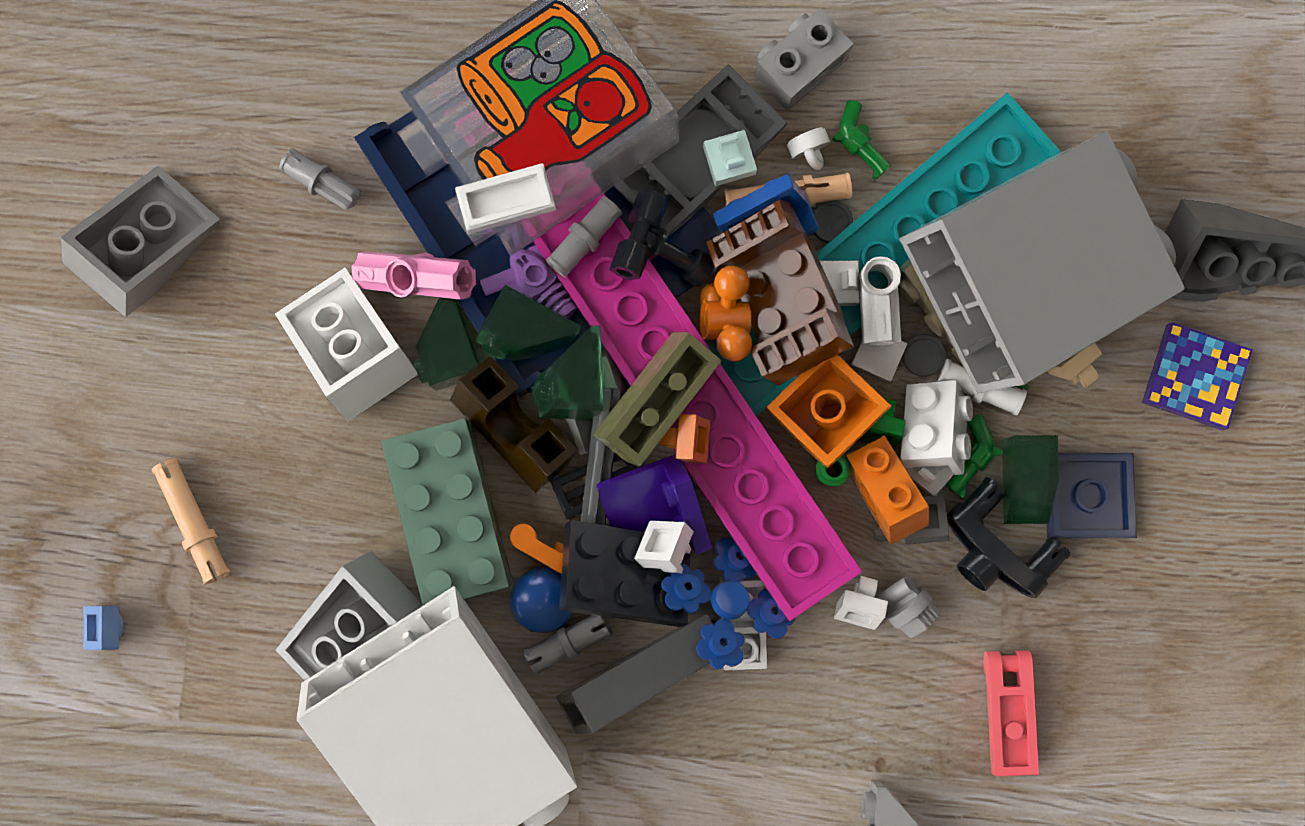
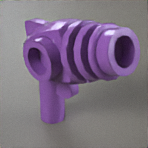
(533, 278)

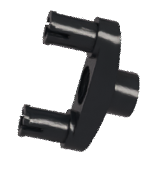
(990, 557)

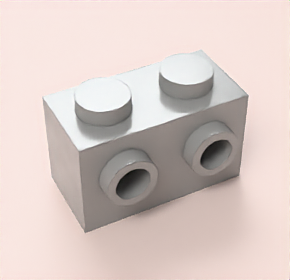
(802, 57)

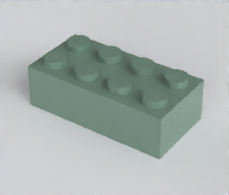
(447, 511)

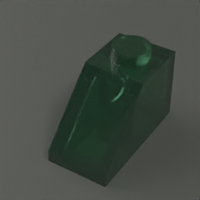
(524, 328)
(445, 347)
(573, 381)
(1029, 478)

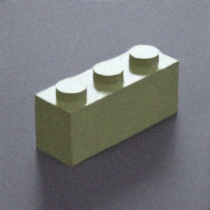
(657, 397)

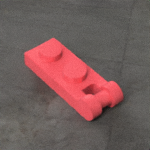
(1011, 714)

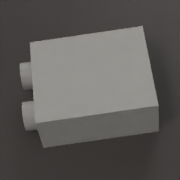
(1044, 264)

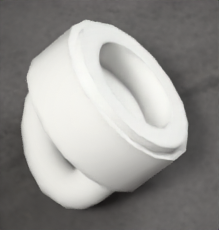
(809, 145)

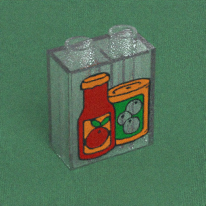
(536, 91)

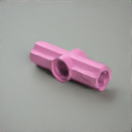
(414, 274)

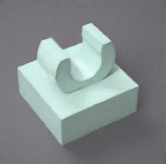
(729, 158)

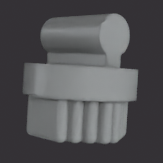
(909, 607)

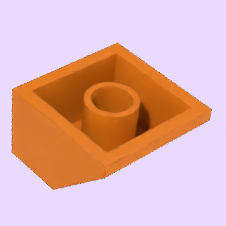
(828, 409)

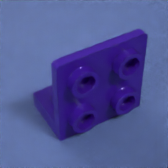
(654, 494)

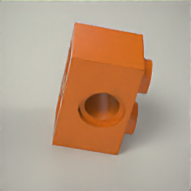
(888, 490)

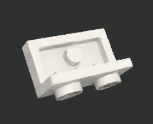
(936, 426)

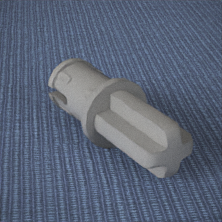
(319, 179)

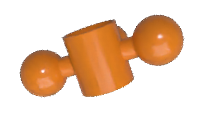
(724, 317)

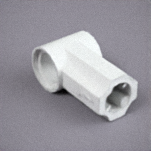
(880, 306)

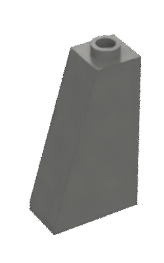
(634, 679)

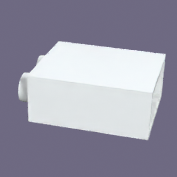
(436, 727)

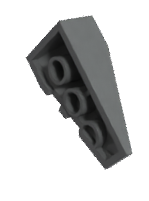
(1233, 250)

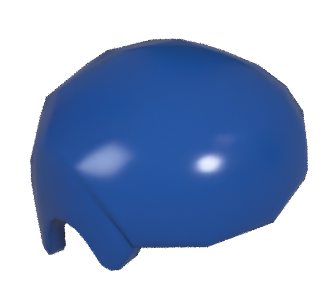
(537, 600)

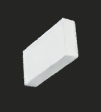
(505, 198)

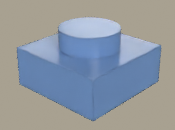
(102, 627)

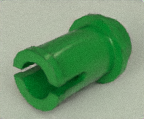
(842, 472)

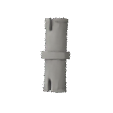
(584, 236)
(567, 642)

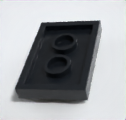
(607, 580)

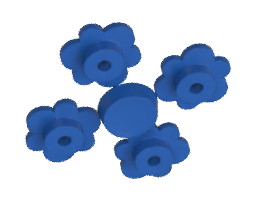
(729, 601)

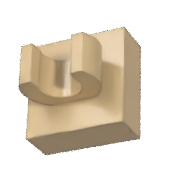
(1079, 367)

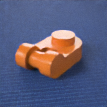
(527, 541)

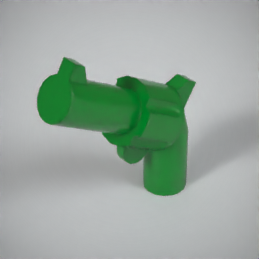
(857, 141)
(982, 453)

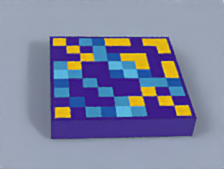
(1197, 376)

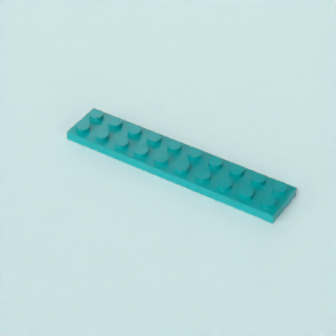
(976, 160)

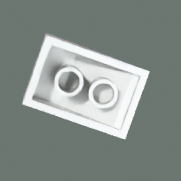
(346, 345)

